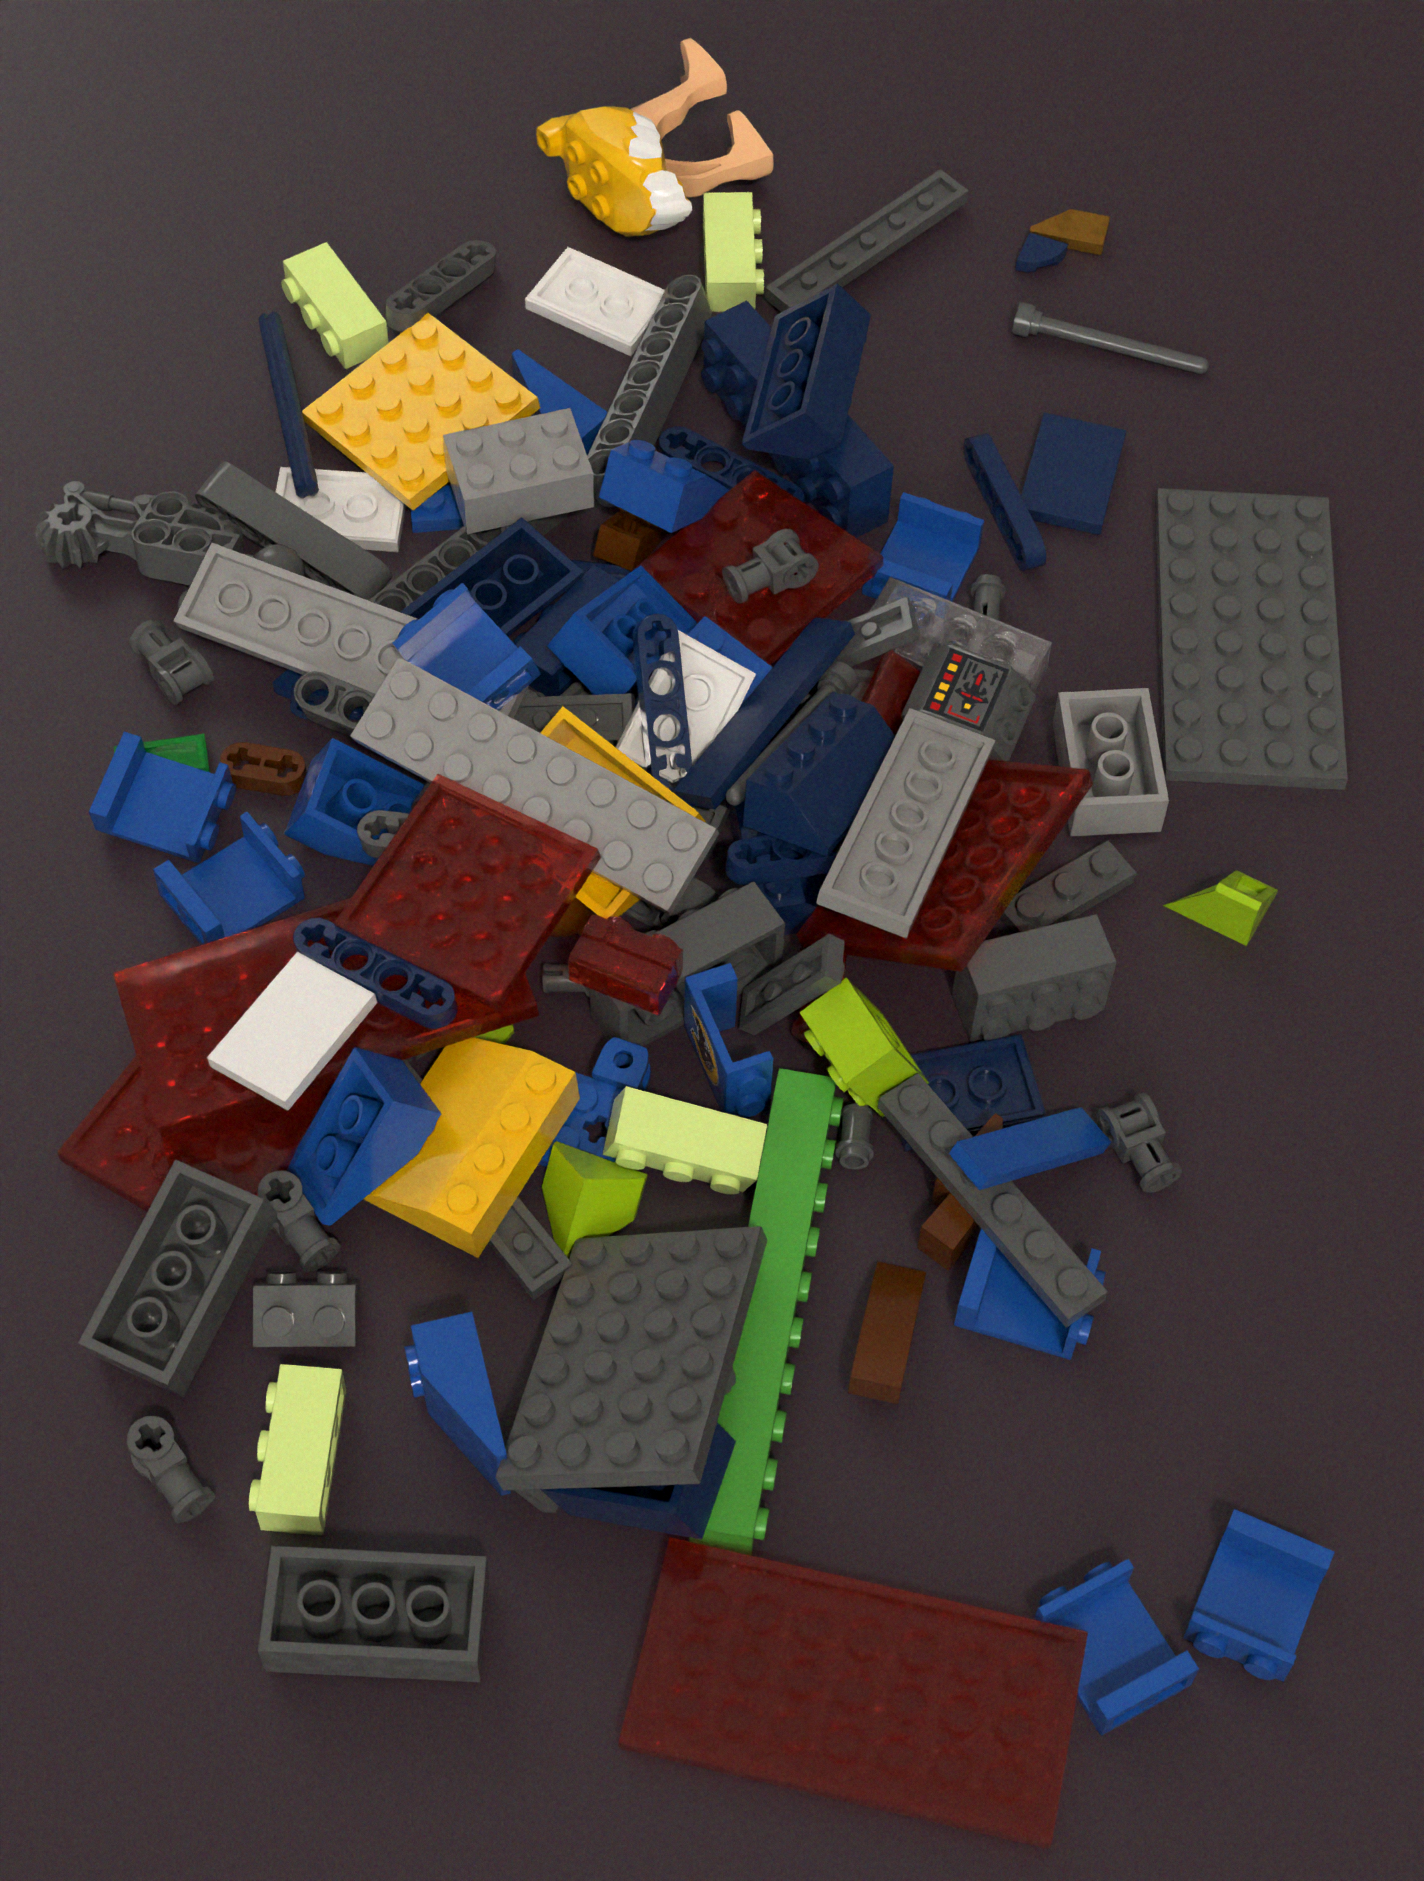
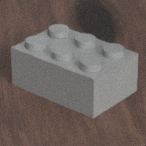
(518, 470)
(1119, 745)

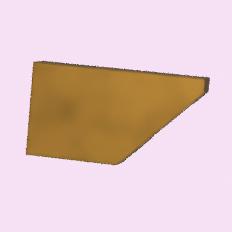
(1076, 228)

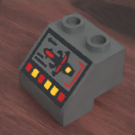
(974, 696)

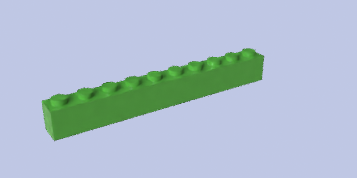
(784, 1207)

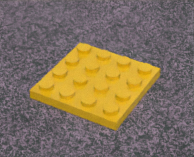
(407, 397)

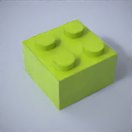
(859, 1044)

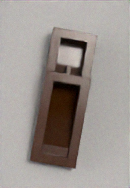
(627, 539)
(950, 1226)
(886, 1333)

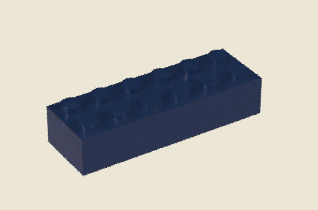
(842, 484)

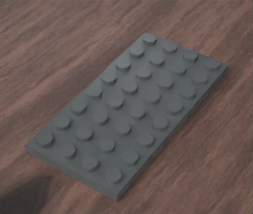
(1248, 640)

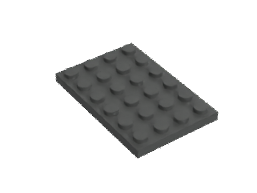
(634, 1361)

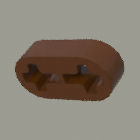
(264, 768)

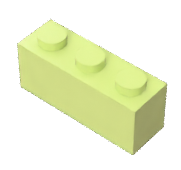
(731, 250)
(334, 305)
(684, 1141)
(298, 1449)

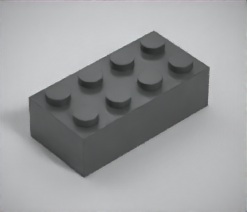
(734, 930)
(178, 1278)
(374, 1614)

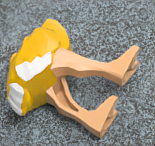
(619, 158)

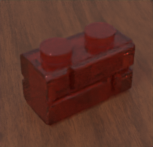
(626, 963)

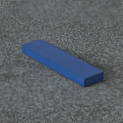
(1029, 1148)

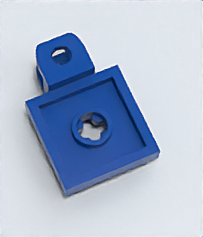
(599, 1092)

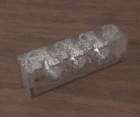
(948, 623)

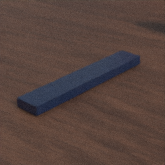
(764, 712)

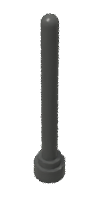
(1032, 321)
(838, 679)

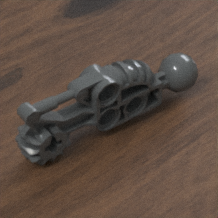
(164, 539)

